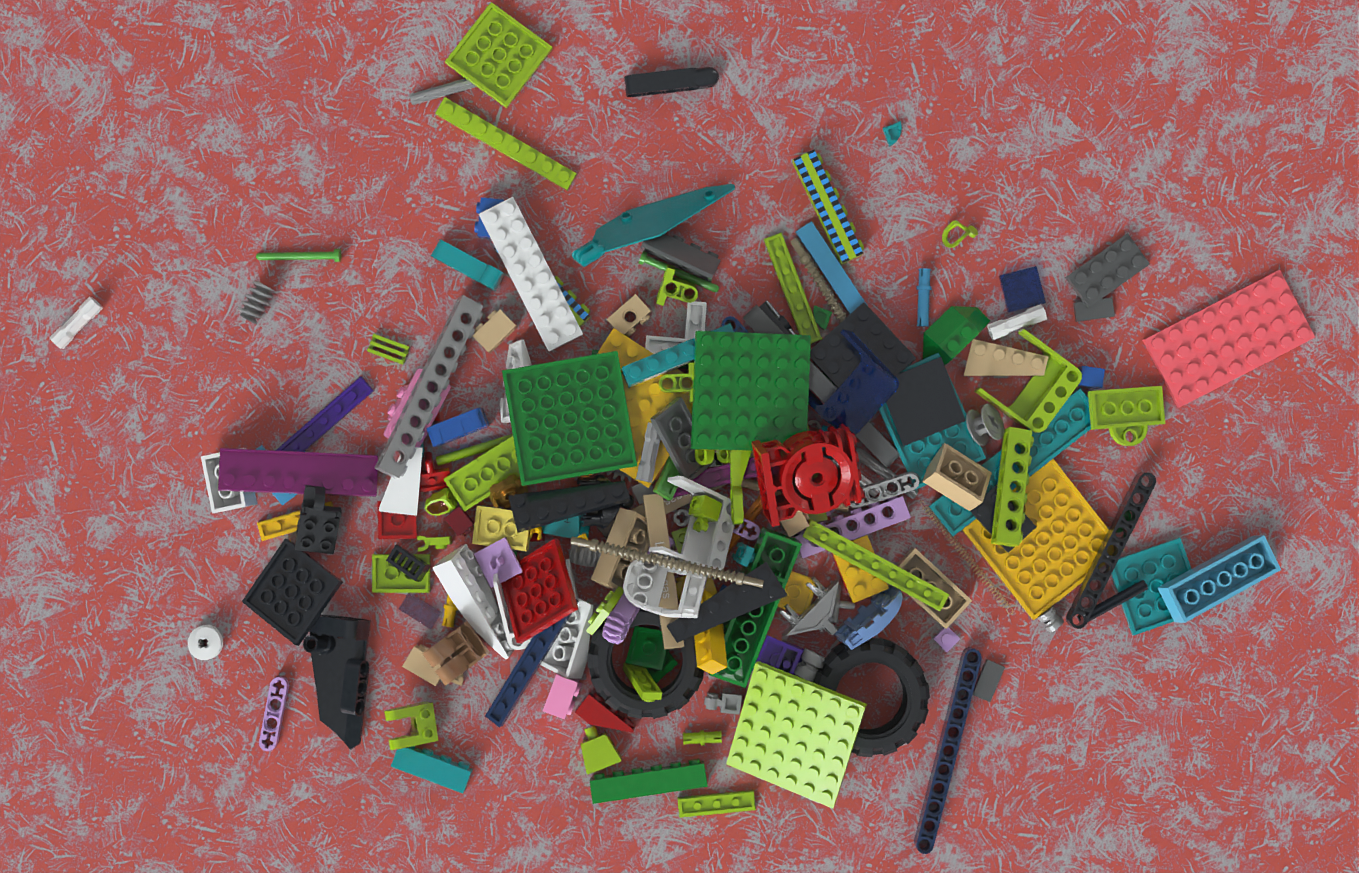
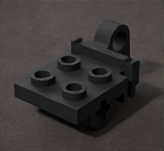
(317, 523)

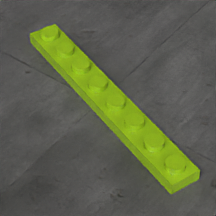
(506, 143)
(875, 565)

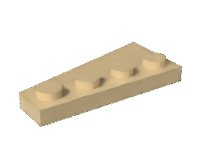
(999, 360)

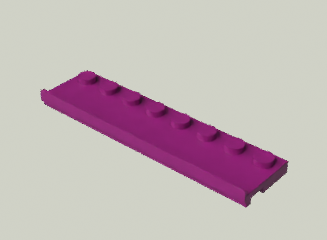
(290, 471)

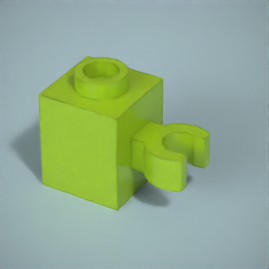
(705, 510)

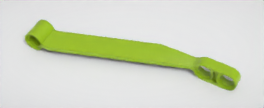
(738, 464)

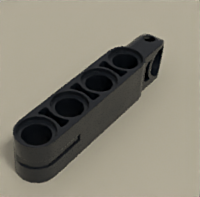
(670, 81)

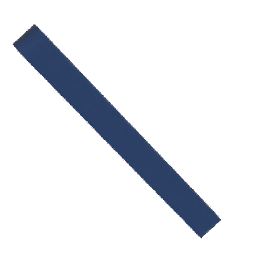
(948, 759)

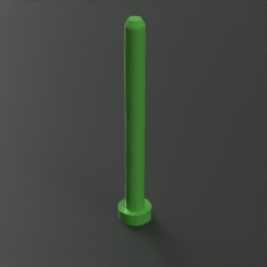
(336, 255)
(679, 273)

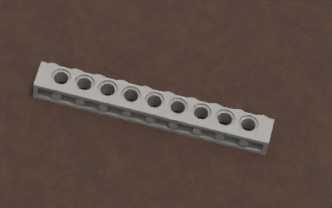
(445, 340)

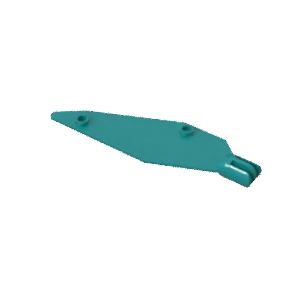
(648, 222)

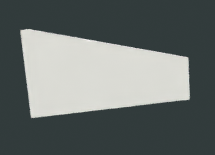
(403, 492)

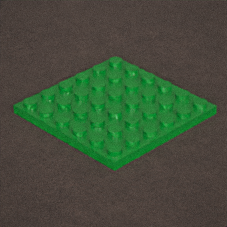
(748, 388)
(569, 418)

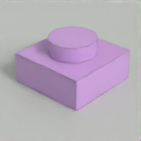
(946, 639)

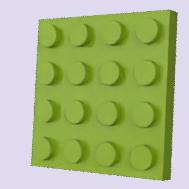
(498, 55)

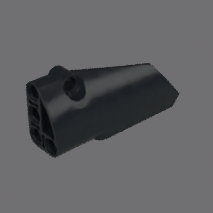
(340, 673)

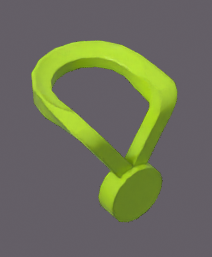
(971, 231)

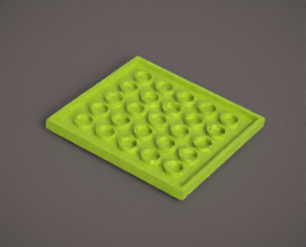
(796, 734)

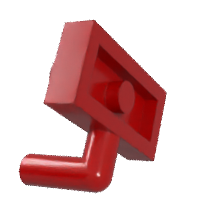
(432, 478)

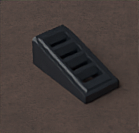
(424, 567)

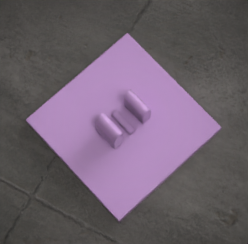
(498, 559)

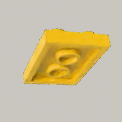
(857, 581)

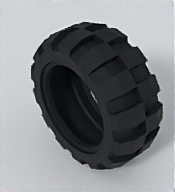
(915, 691)
(627, 699)

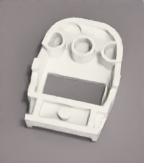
(645, 586)

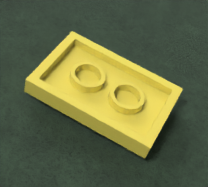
(495, 524)

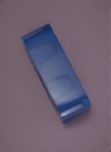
(457, 427)

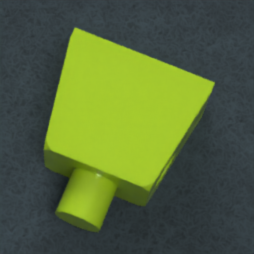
(598, 750)

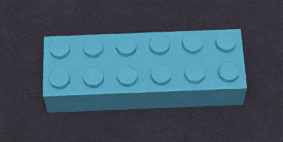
(1219, 578)

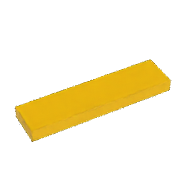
(280, 525)

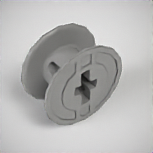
(985, 424)

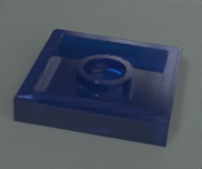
(1022, 289)

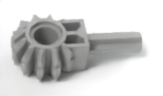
(583, 556)

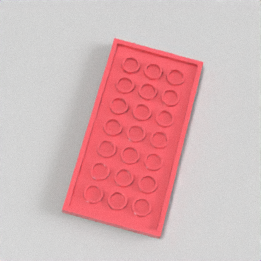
(1228, 338)

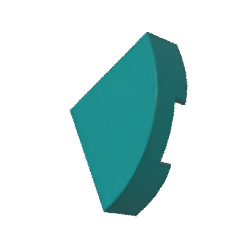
(892, 133)

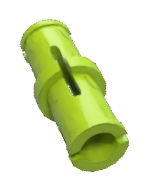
(702, 737)

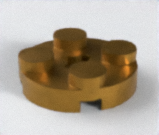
(501, 491)

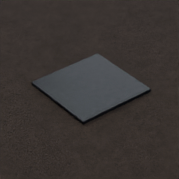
(924, 402)

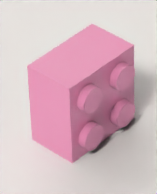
(560, 696)

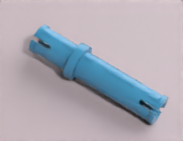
(923, 297)

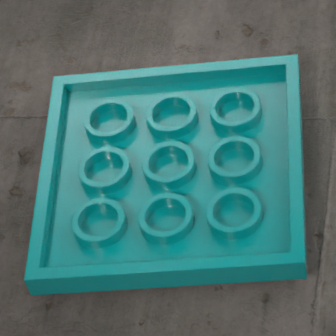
(1156, 567)

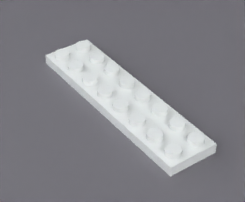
(530, 274)

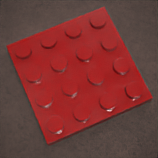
(540, 592)

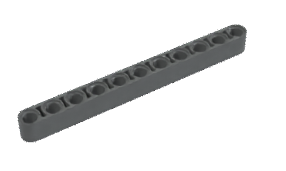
(825, 389)

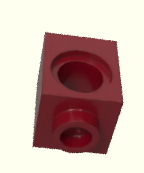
(460, 522)

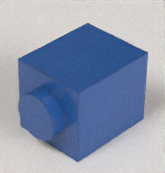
(1091, 377)

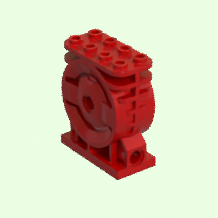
(821, 493)

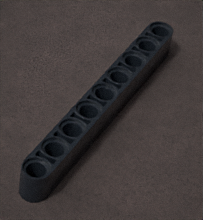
(1118, 543)

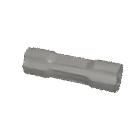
(649, 454)

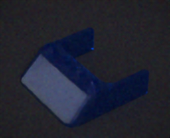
(860, 393)

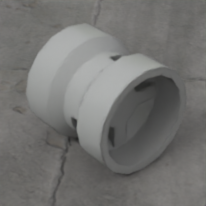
(1051, 619)

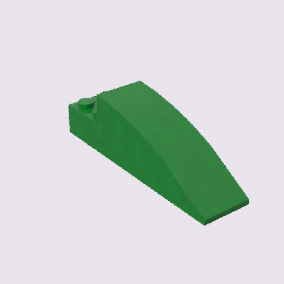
(747, 632)

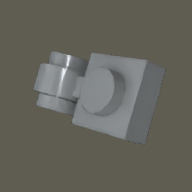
(729, 703)

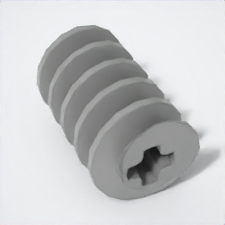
(255, 302)

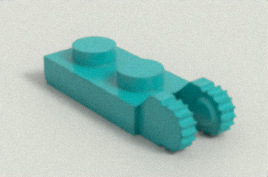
(744, 554)

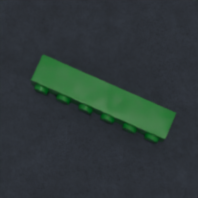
(648, 781)

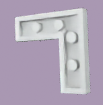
(694, 322)

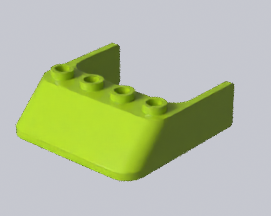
(1043, 394)

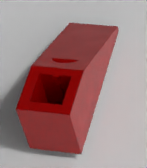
(599, 714)

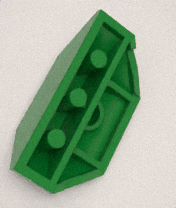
(953, 332)

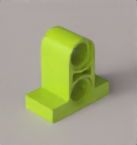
(678, 292)
(677, 382)

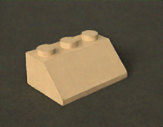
(957, 477)

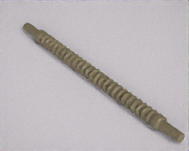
(805, 258)
(739, 578)

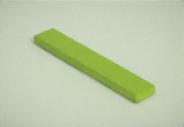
(792, 287)

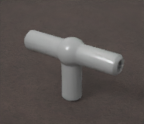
(840, 604)

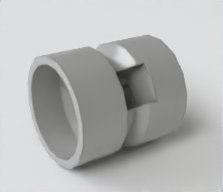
(809, 665)

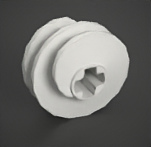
(196, 646)

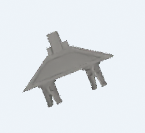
(817, 614)

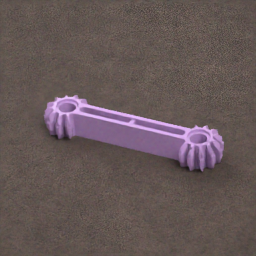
(622, 616)

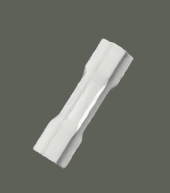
(1029, 317)
(76, 322)

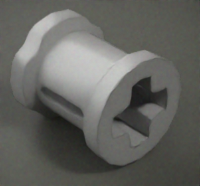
(677, 521)

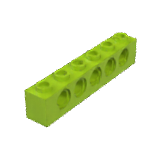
(1002, 514)

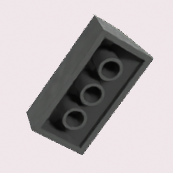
(683, 256)

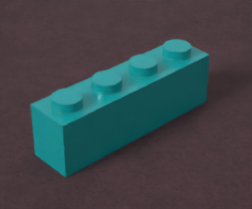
(433, 767)

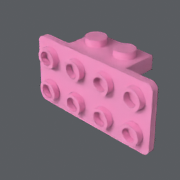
(396, 409)

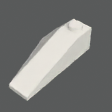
(516, 358)
(571, 647)

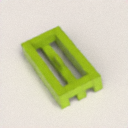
(373, 343)

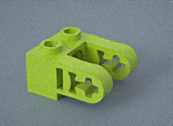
(422, 723)

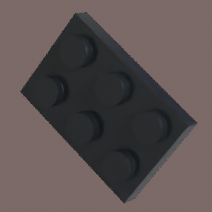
(985, 515)

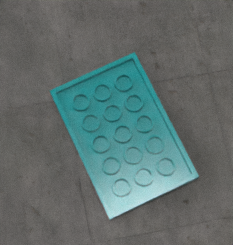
(920, 453)

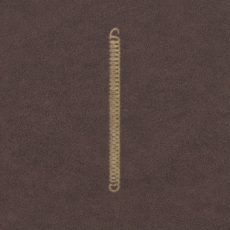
(976, 568)

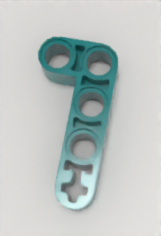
(468, 265)

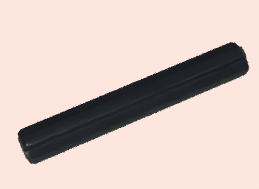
(1118, 599)

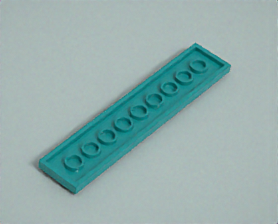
(1064, 429)

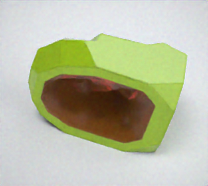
(441, 502)

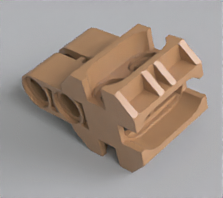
(456, 653)

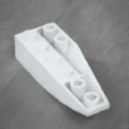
(473, 597)

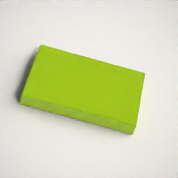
(391, 580)

